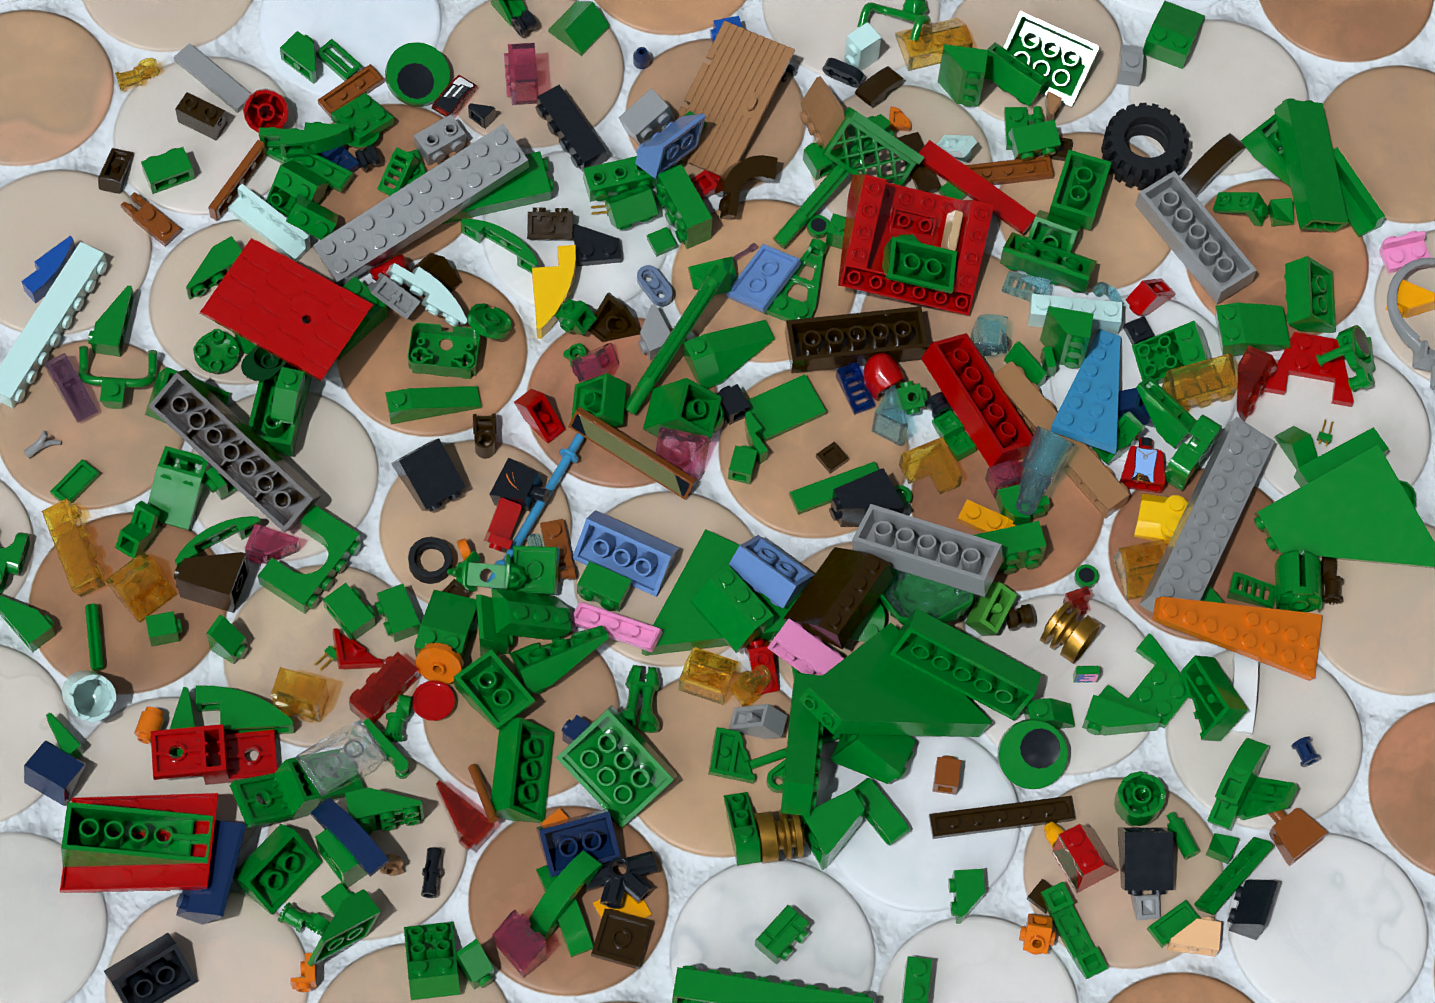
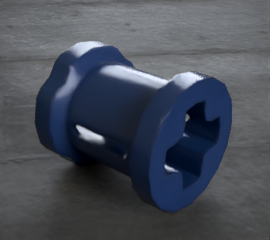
(1306, 751)

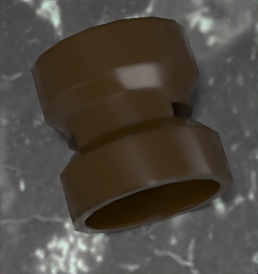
(1020, 617)

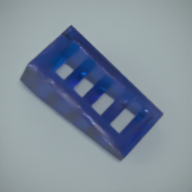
(856, 376)

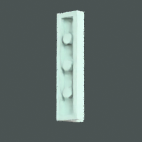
(270, 224)

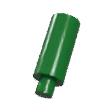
(1182, 836)

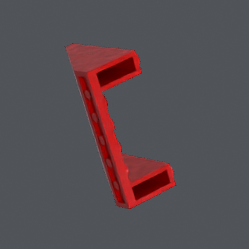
(886, 210)

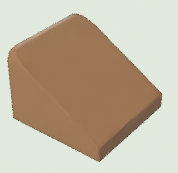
(1052, 105)

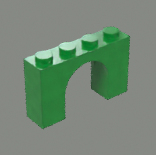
(304, 589)

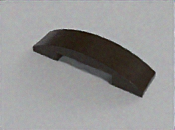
(1212, 163)

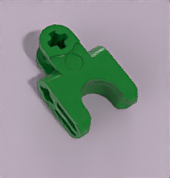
(13, 558)

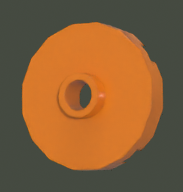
(439, 662)

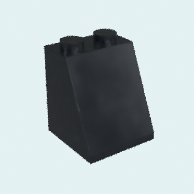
(429, 475)
(853, 499)
(1146, 859)

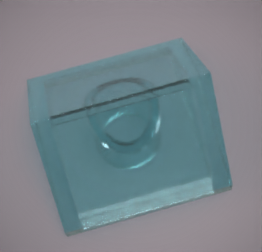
(890, 419)

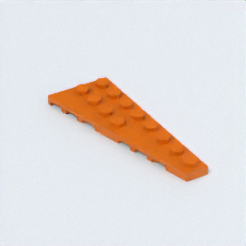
(1267, 635)

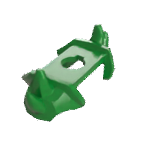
(506, 576)

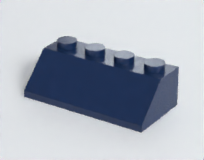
(210, 903)

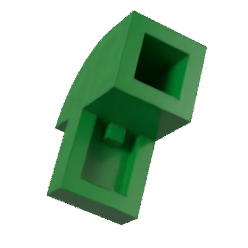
(1127, 432)
(1006, 502)
(140, 531)

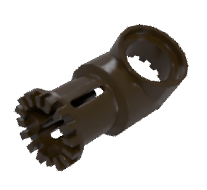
(1331, 582)

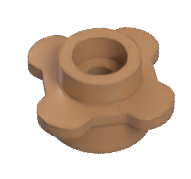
(394, 866)

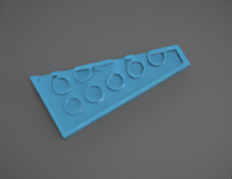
(1091, 403)

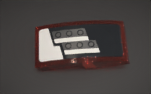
(453, 96)

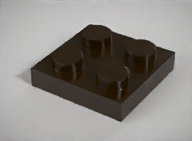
(621, 938)

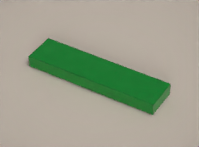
(337, 175)
(821, 492)
(1233, 875)

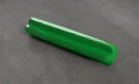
(94, 637)

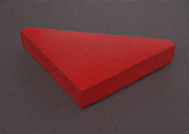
(352, 654)

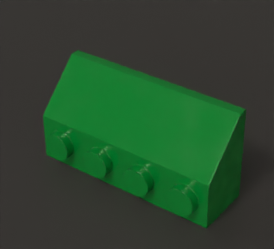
(1047, 262)
(522, 771)

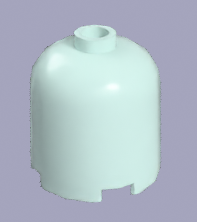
(88, 695)

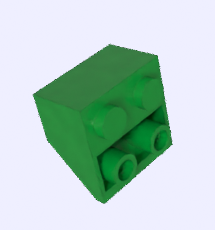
(295, 180)

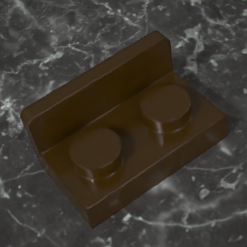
(550, 225)

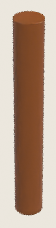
(483, 793)

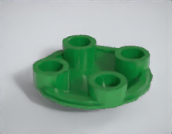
(216, 352)

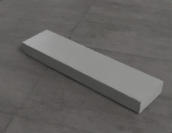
(212, 77)

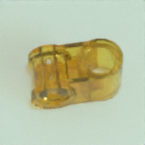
(750, 685)

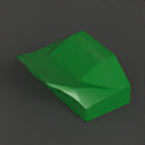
(700, 271)

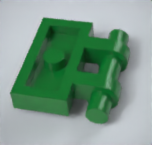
(1018, 117)

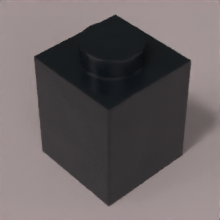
(733, 403)

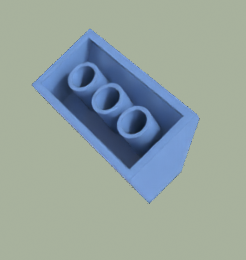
(625, 551)

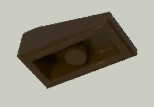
(115, 170)

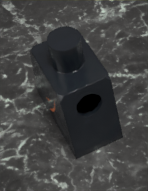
(519, 485)

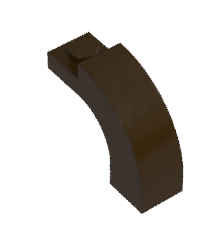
(756, 168)

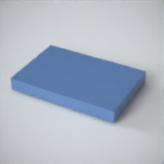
(763, 278)

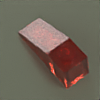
(468, 823)

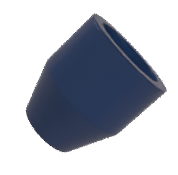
(641, 58)

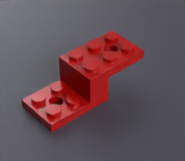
(212, 754)

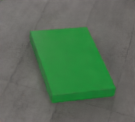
(786, 407)

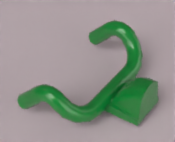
(912, 11)
(114, 388)

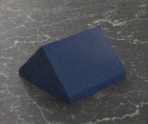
(53, 772)

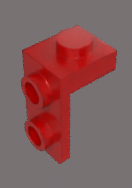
(502, 525)
(761, 655)

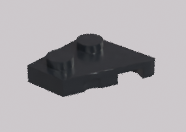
(595, 247)

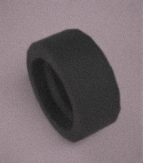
(425, 544)

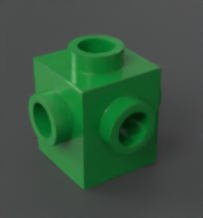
(575, 317)
(919, 396)

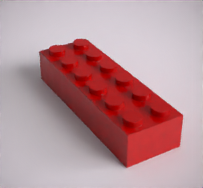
(977, 399)

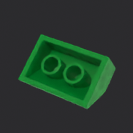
(963, 73)
(919, 264)
(1310, 296)
(1068, 335)
(732, 608)
(529, 614)
(276, 868)

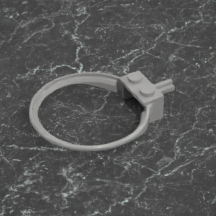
(1422, 356)

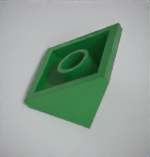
(580, 26)

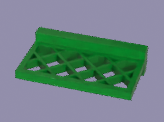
(878, 135)

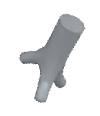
(40, 444)

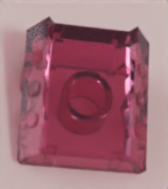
(683, 450)

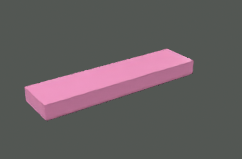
(617, 626)

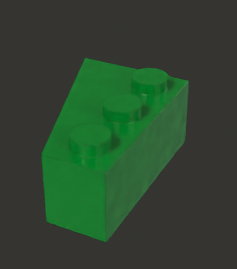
(1214, 697)

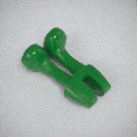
(647, 720)

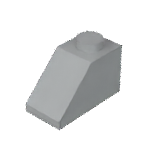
(1130, 65)
(653, 333)
(758, 721)

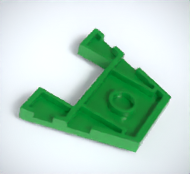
(1161, 690)

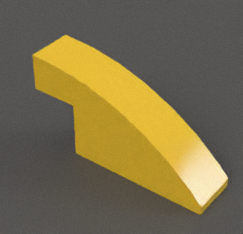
(552, 288)

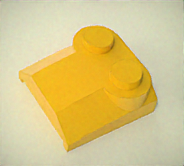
(1159, 517)

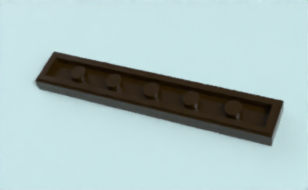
(1001, 817)

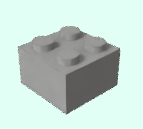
(646, 117)

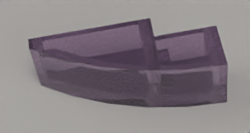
(70, 387)

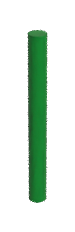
(781, 754)

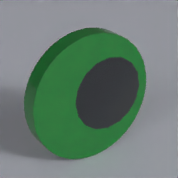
(417, 74)
(1032, 754)

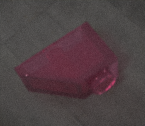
(595, 362)
(1003, 475)
(269, 544)

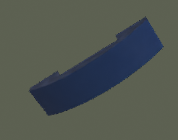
(350, 835)

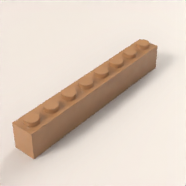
(1083, 466)

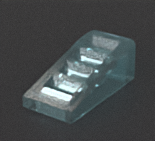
(1037, 282)

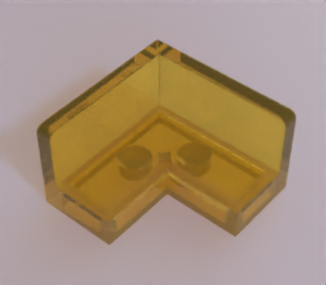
(932, 460)

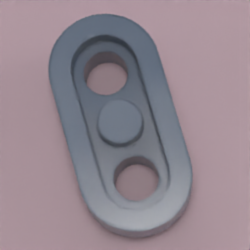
(656, 286)

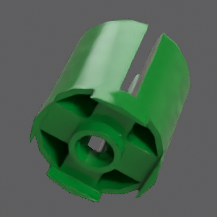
(1298, 582)

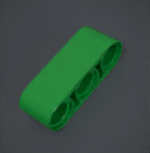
(881, 813)

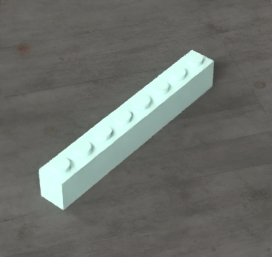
(49, 322)

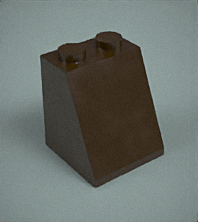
(213, 579)

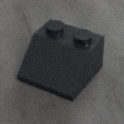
(1252, 907)

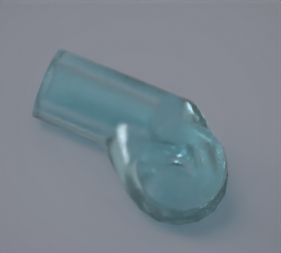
(1108, 290)

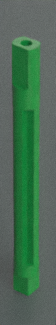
(822, 192)
(675, 339)

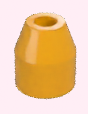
(1051, 832)

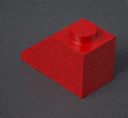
(1149, 296)
(539, 414)

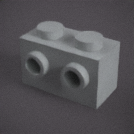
(440, 140)

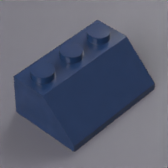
(569, 837)

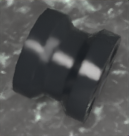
(524, 23)
(367, 157)
(938, 404)

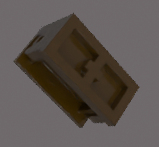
(201, 116)

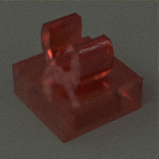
(1079, 599)

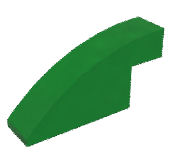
(242, 711)

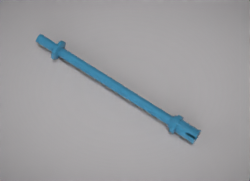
(568, 455)

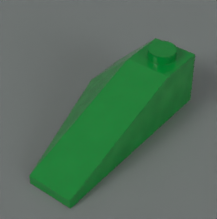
(1266, 148)
(722, 352)
(545, 664)

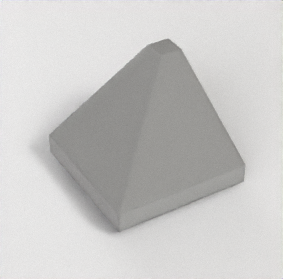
(1146, 906)

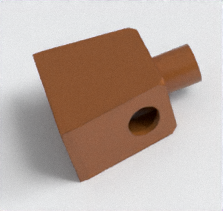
(1295, 834)

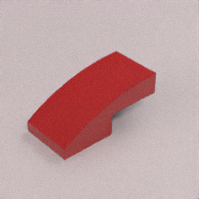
(705, 183)

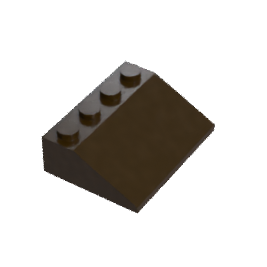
(840, 595)

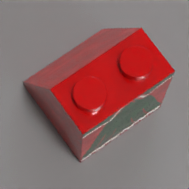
(1083, 857)

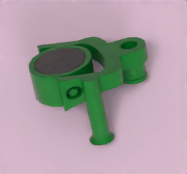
(1354, 347)

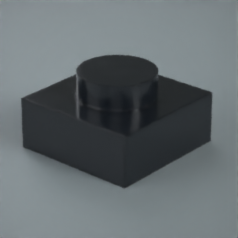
(1138, 330)

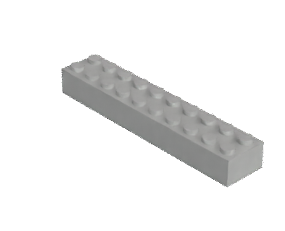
(421, 205)
(1210, 514)

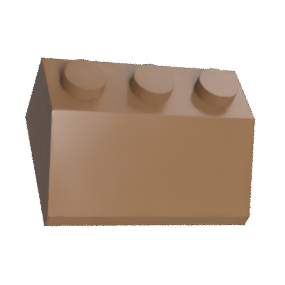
(822, 113)

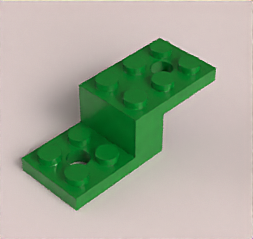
(286, 794)

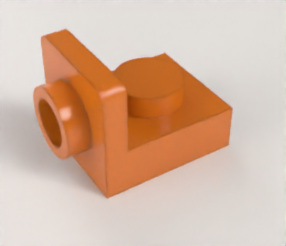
(306, 983)

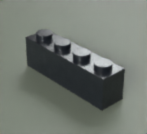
(570, 128)

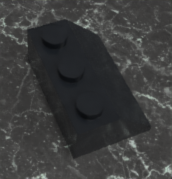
(151, 973)

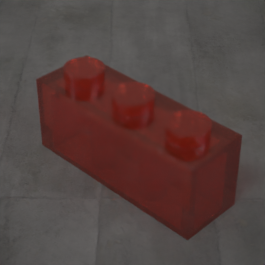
(383, 688)

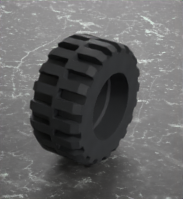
(1149, 122)

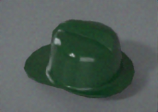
(261, 365)

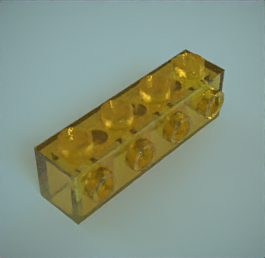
(74, 548)

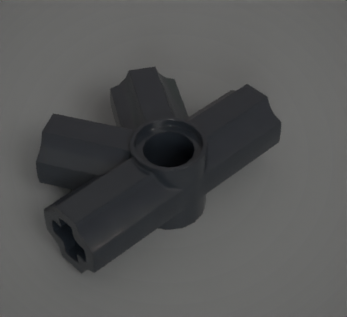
(629, 882)

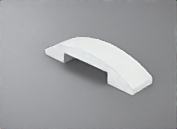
(1245, 683)

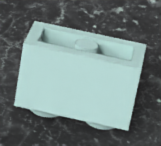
(862, 47)

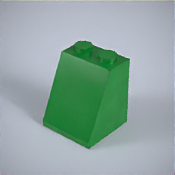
(682, 407)
(874, 755)
(833, 825)

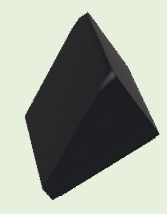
(482, 114)

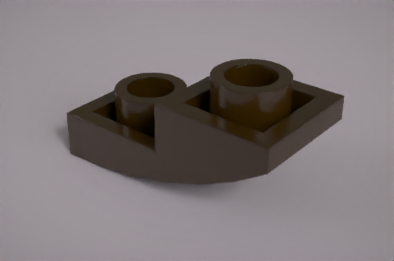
(878, 85)

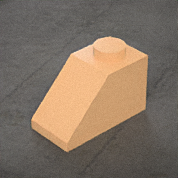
(1198, 938)

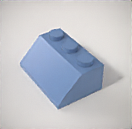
(670, 144)
(770, 571)

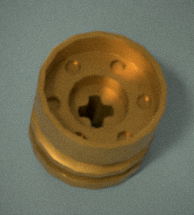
(1070, 632)
(779, 836)

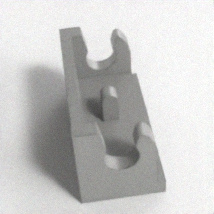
(394, 295)

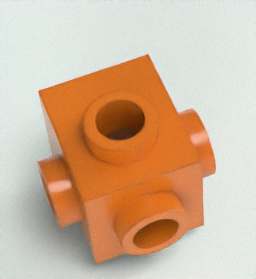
(1037, 934)

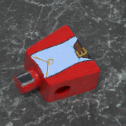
(1144, 468)

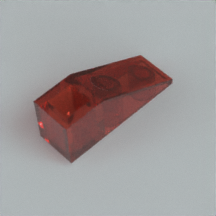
(1253, 374)

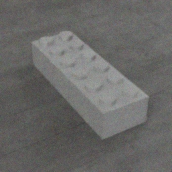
(1195, 237)
(929, 550)

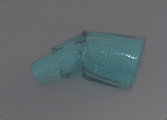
(1041, 466)

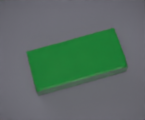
(1021, 357)

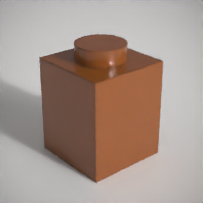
(946, 775)

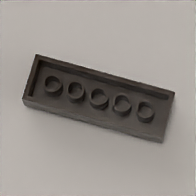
(855, 337)

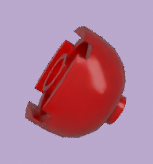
(265, 109)

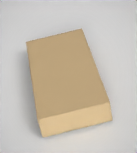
(952, 230)

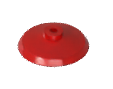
(433, 700)

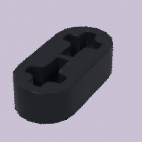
(843, 72)

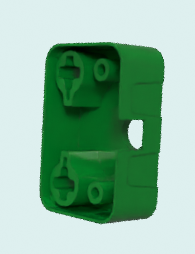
(448, 363)
(1191, 455)

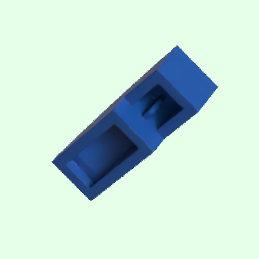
(48, 269)

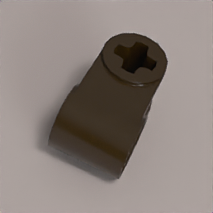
(484, 431)

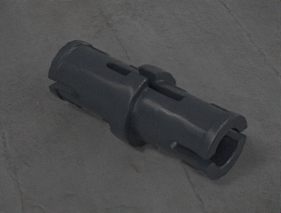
(431, 872)

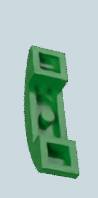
(479, 229)
(216, 534)
(561, 893)
(570, 922)
(1072, 931)

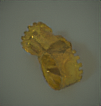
(145, 69)

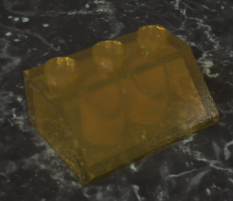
(931, 42)
(1202, 382)

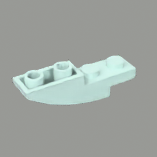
(437, 297)

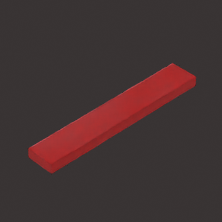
(976, 187)

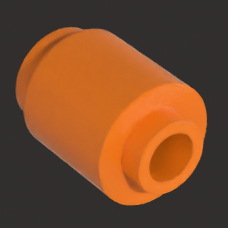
(149, 720)

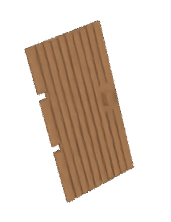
(733, 94)

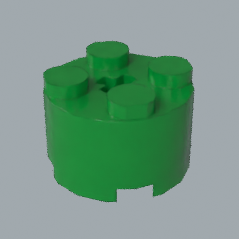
(1143, 787)

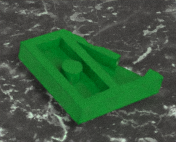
(729, 757)
(1267, 797)

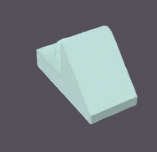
(958, 146)

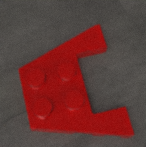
(1302, 362)

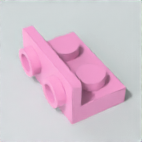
(1403, 249)

